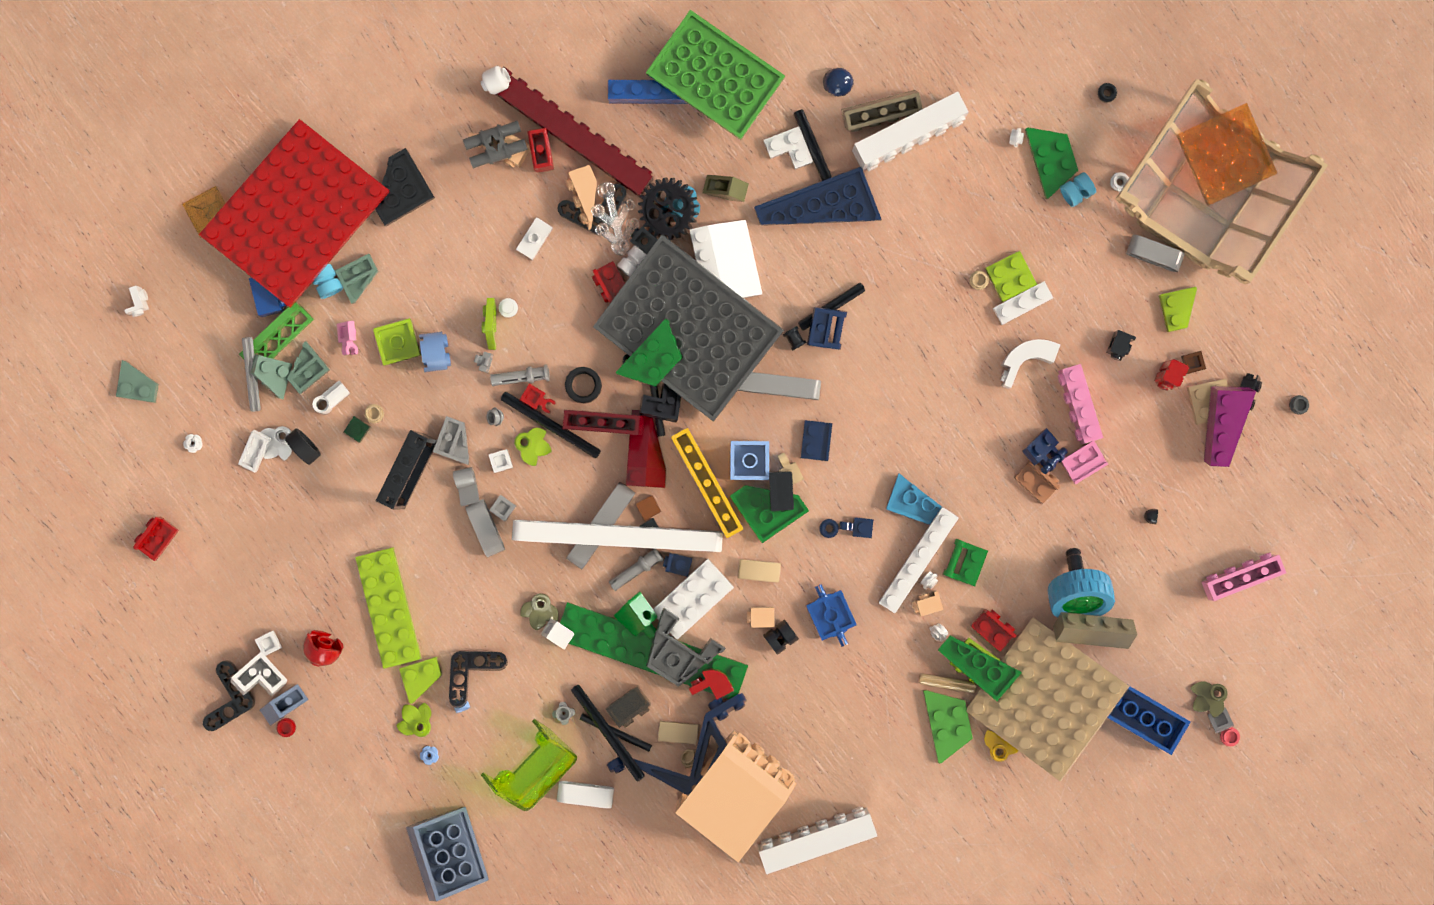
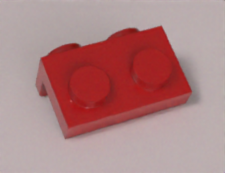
(155, 537)

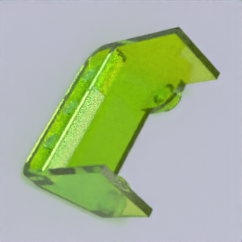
(537, 773)

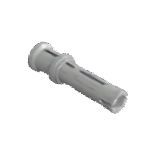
(530, 375)
(644, 564)

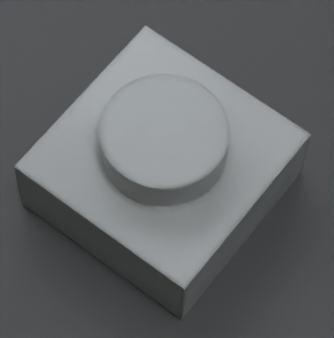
(502, 508)
(1221, 722)

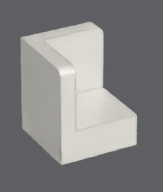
(557, 633)

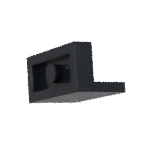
(781, 491)

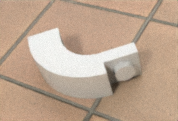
(1034, 349)

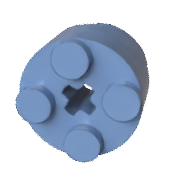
(434, 352)

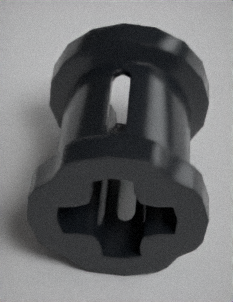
(794, 338)

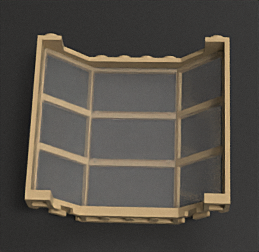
(1233, 232)

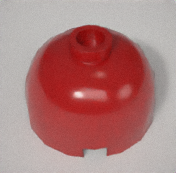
(321, 649)

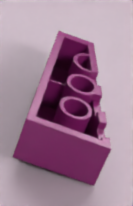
(1225, 422)

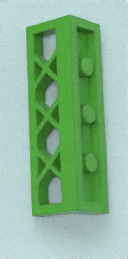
(276, 327)

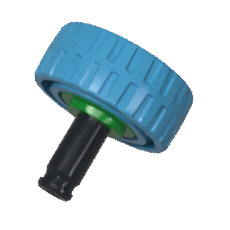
(1080, 589)

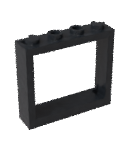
(406, 470)

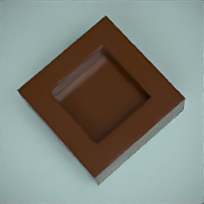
(1194, 361)

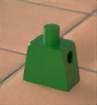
(637, 616)

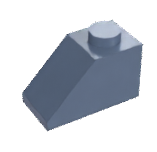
(283, 704)

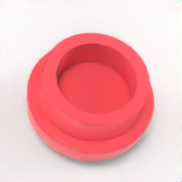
(1230, 737)

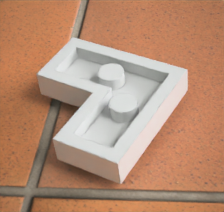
(791, 142)

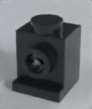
(638, 235)
(1120, 345)

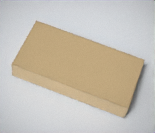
(678, 732)

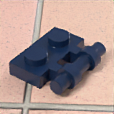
(1040, 447)

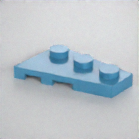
(912, 502)

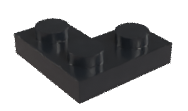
(661, 408)

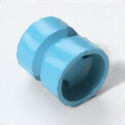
(1080, 188)
(327, 283)

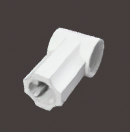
(332, 396)

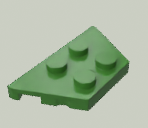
(948, 723)

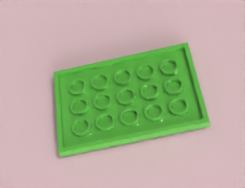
(715, 74)

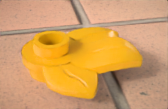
(994, 742)

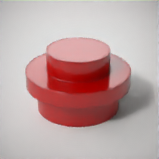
(286, 727)

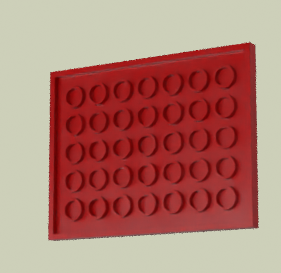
(294, 213)

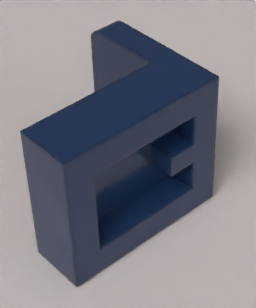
(677, 564)

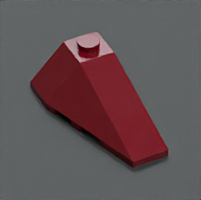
(645, 458)

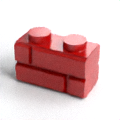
(540, 150)
(1171, 374)

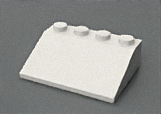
(728, 255)

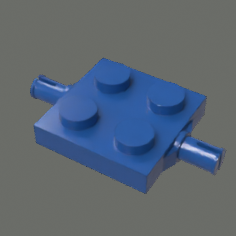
(831, 615)

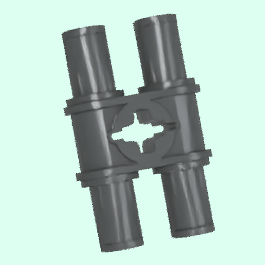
(486, 139)

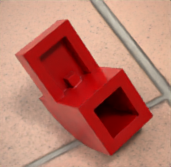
(716, 680)

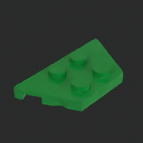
(1052, 158)
(653, 358)

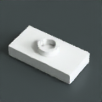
(534, 238)
(254, 451)

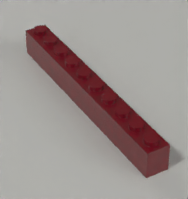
(576, 135)

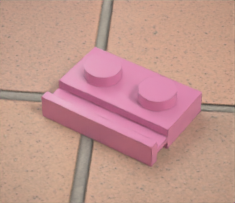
(1084, 462)

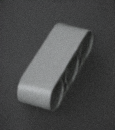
(1155, 253)
(485, 528)

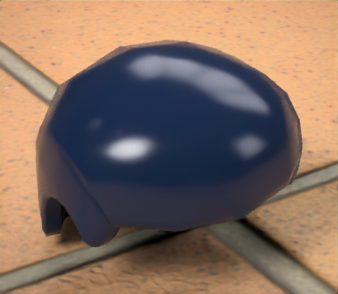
(838, 82)

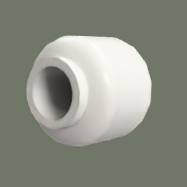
(495, 80)

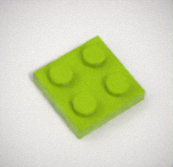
(1010, 276)
(397, 342)

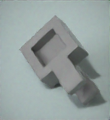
(484, 361)

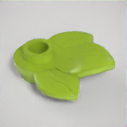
(535, 447)
(413, 718)

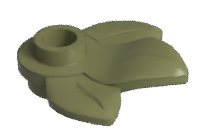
(539, 614)
(1207, 700)

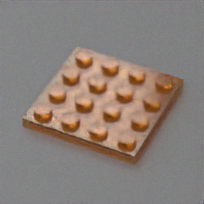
(1226, 154)

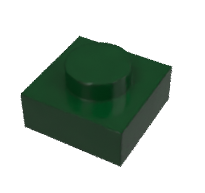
(357, 429)

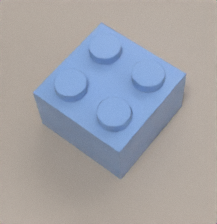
(749, 460)

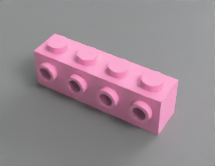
(1080, 404)
(1241, 578)

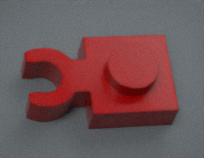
(535, 397)

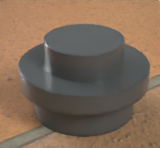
(1299, 405)

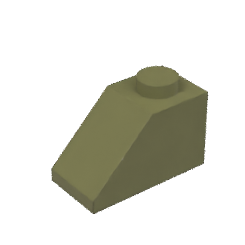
(725, 187)

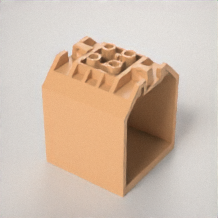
(736, 796)

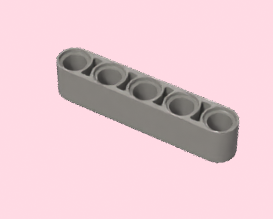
(782, 386)
(607, 516)

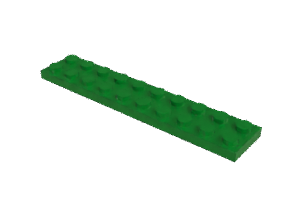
(611, 639)

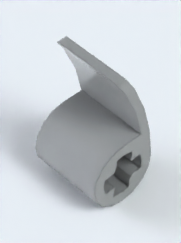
(467, 486)

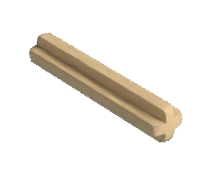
(948, 683)

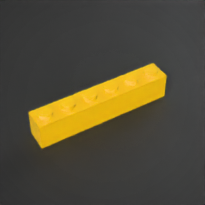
(707, 483)

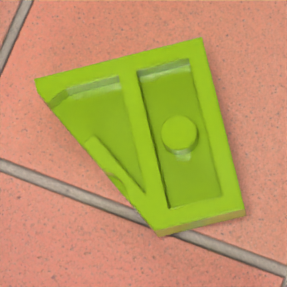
(1177, 308)
(489, 325)

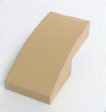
(759, 570)

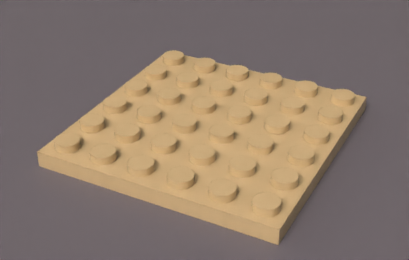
(1053, 702)

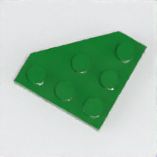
(756, 509)

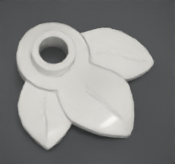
(277, 445)

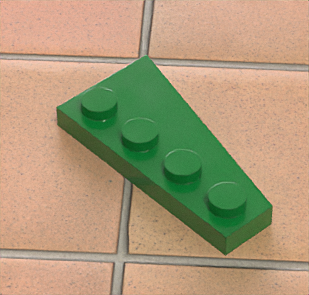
(982, 669)

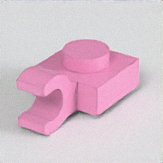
(346, 336)

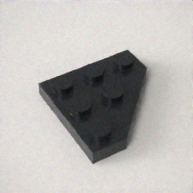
(406, 188)

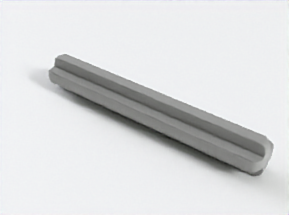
(252, 383)

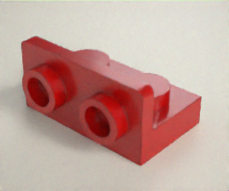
(609, 280)
(993, 629)

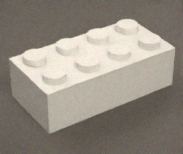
(695, 597)

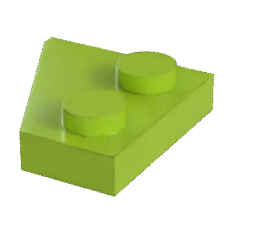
(420, 677)

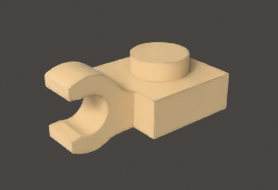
(787, 467)

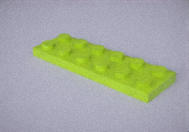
(388, 608)

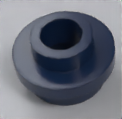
(829, 534)

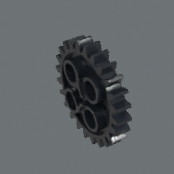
(674, 192)

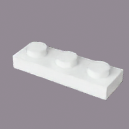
(1023, 303)

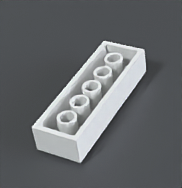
(910, 131)
(816, 840)

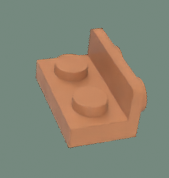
(1036, 482)

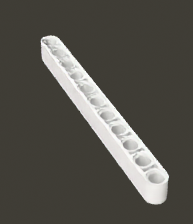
(617, 535)

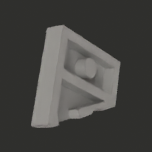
(453, 441)

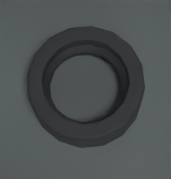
(583, 399)
(302, 446)

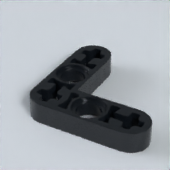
(568, 215)
(469, 658)
(235, 703)

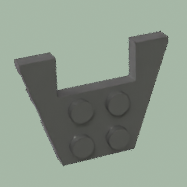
(674, 659)

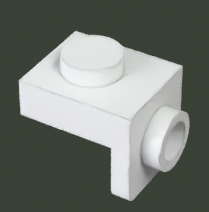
(139, 298)

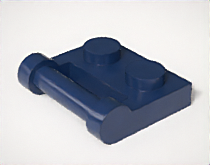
(821, 326)

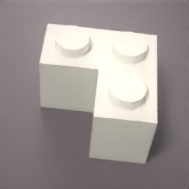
(259, 671)

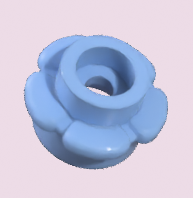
(429, 750)

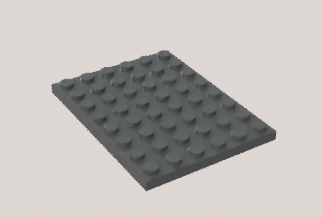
(713, 325)

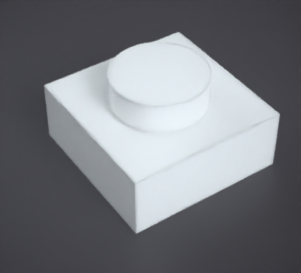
(500, 461)
(268, 643)

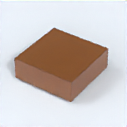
(648, 508)

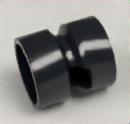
(788, 637)

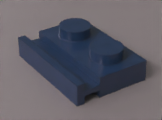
(816, 440)

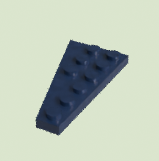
(829, 201)

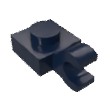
(860, 527)

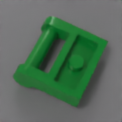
(971, 564)

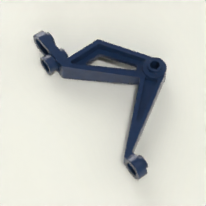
(681, 782)

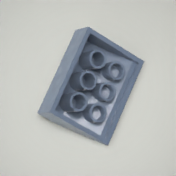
(447, 854)

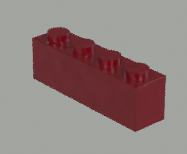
(603, 422)

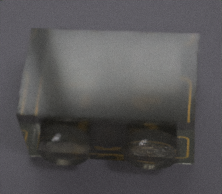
(628, 706)

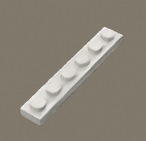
(918, 559)

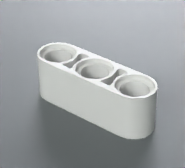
(585, 794)

